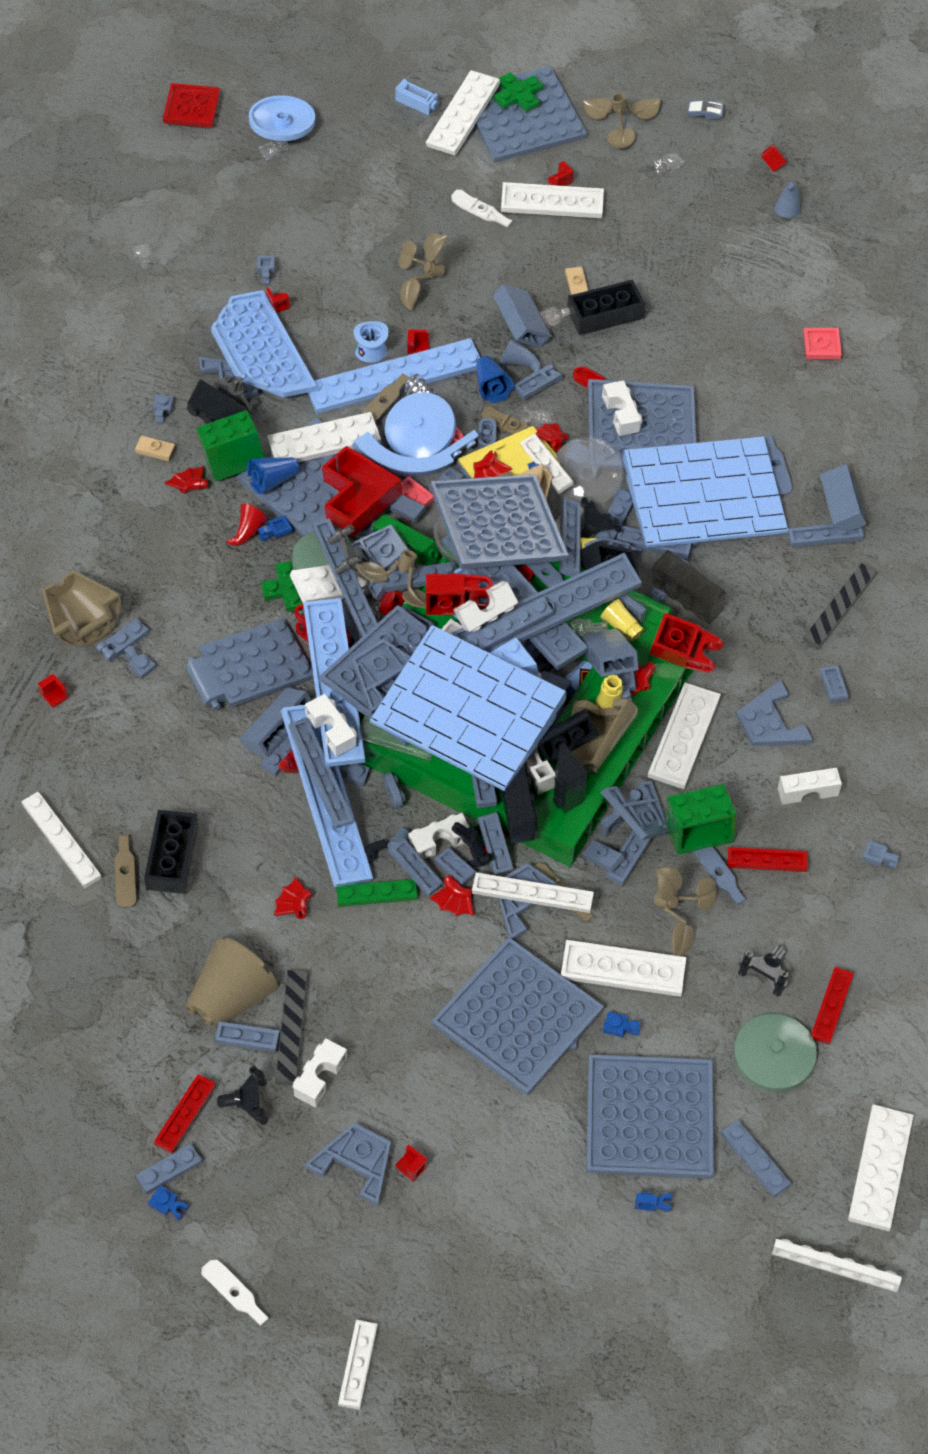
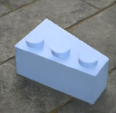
(515, 654)

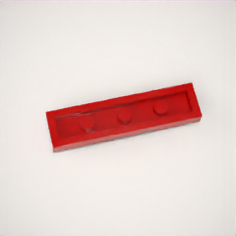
(767, 859)
(831, 1005)
(184, 1113)

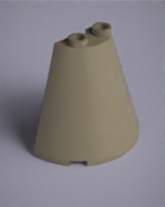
(81, 609)
(611, 726)
(229, 983)

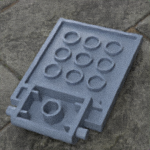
(248, 665)

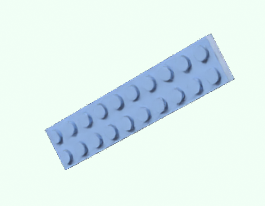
(370, 380)
(327, 644)
(340, 845)

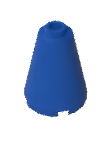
(492, 380)
(271, 472)

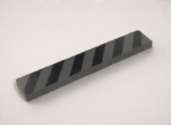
(839, 606)
(291, 1027)

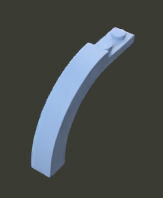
(409, 466)

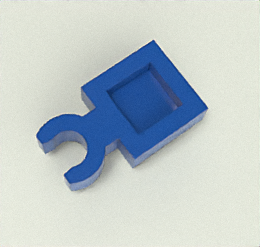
(165, 1201)

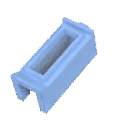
(416, 97)

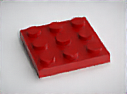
(191, 105)

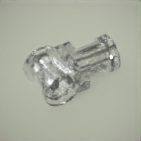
(587, 627)

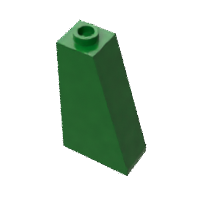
(420, 544)

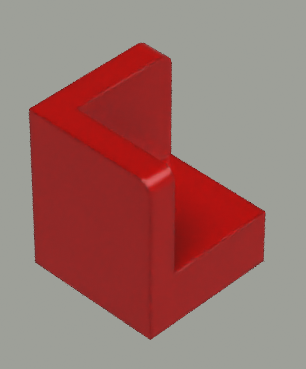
(773, 157)
(563, 177)
(279, 301)
(417, 341)
(390, 601)
(53, 690)
(412, 1163)

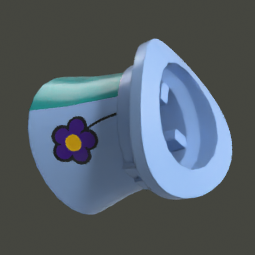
(371, 341)

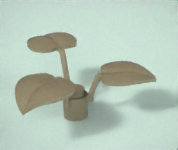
(623, 138)
(432, 248)
(406, 564)
(668, 883)

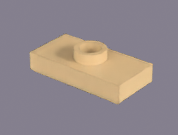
(576, 280)
(155, 448)

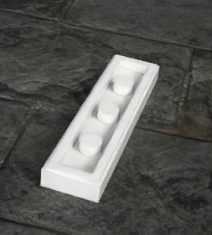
(540, 455)
(357, 1364)

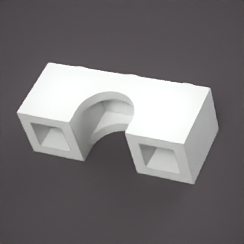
(627, 418)
(501, 600)
(324, 712)
(540, 773)
(795, 786)
(423, 839)
(326, 1057)

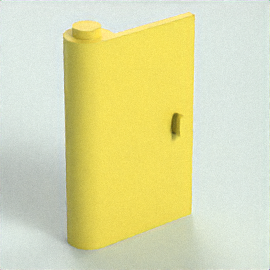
(508, 452)

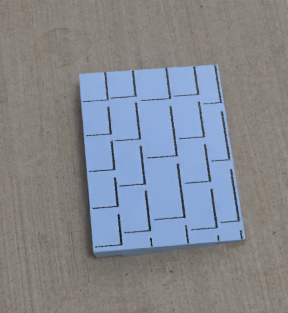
(704, 491)
(469, 707)

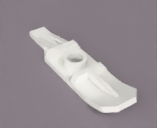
(472, 205)
(225, 1283)

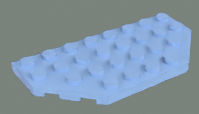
(260, 346)

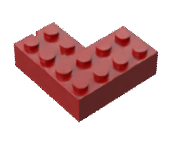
(363, 489)

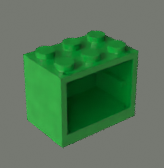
(229, 444)
(700, 819)

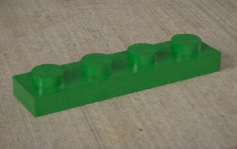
(376, 893)

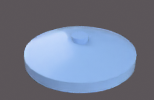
(281, 118)
(420, 425)

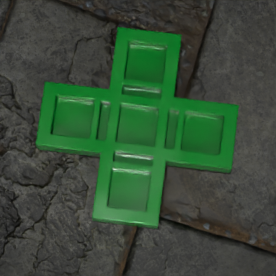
(518, 92)
(282, 587)

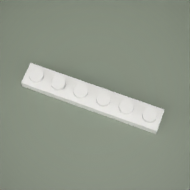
(61, 840)
(532, 892)
(844, 1267)

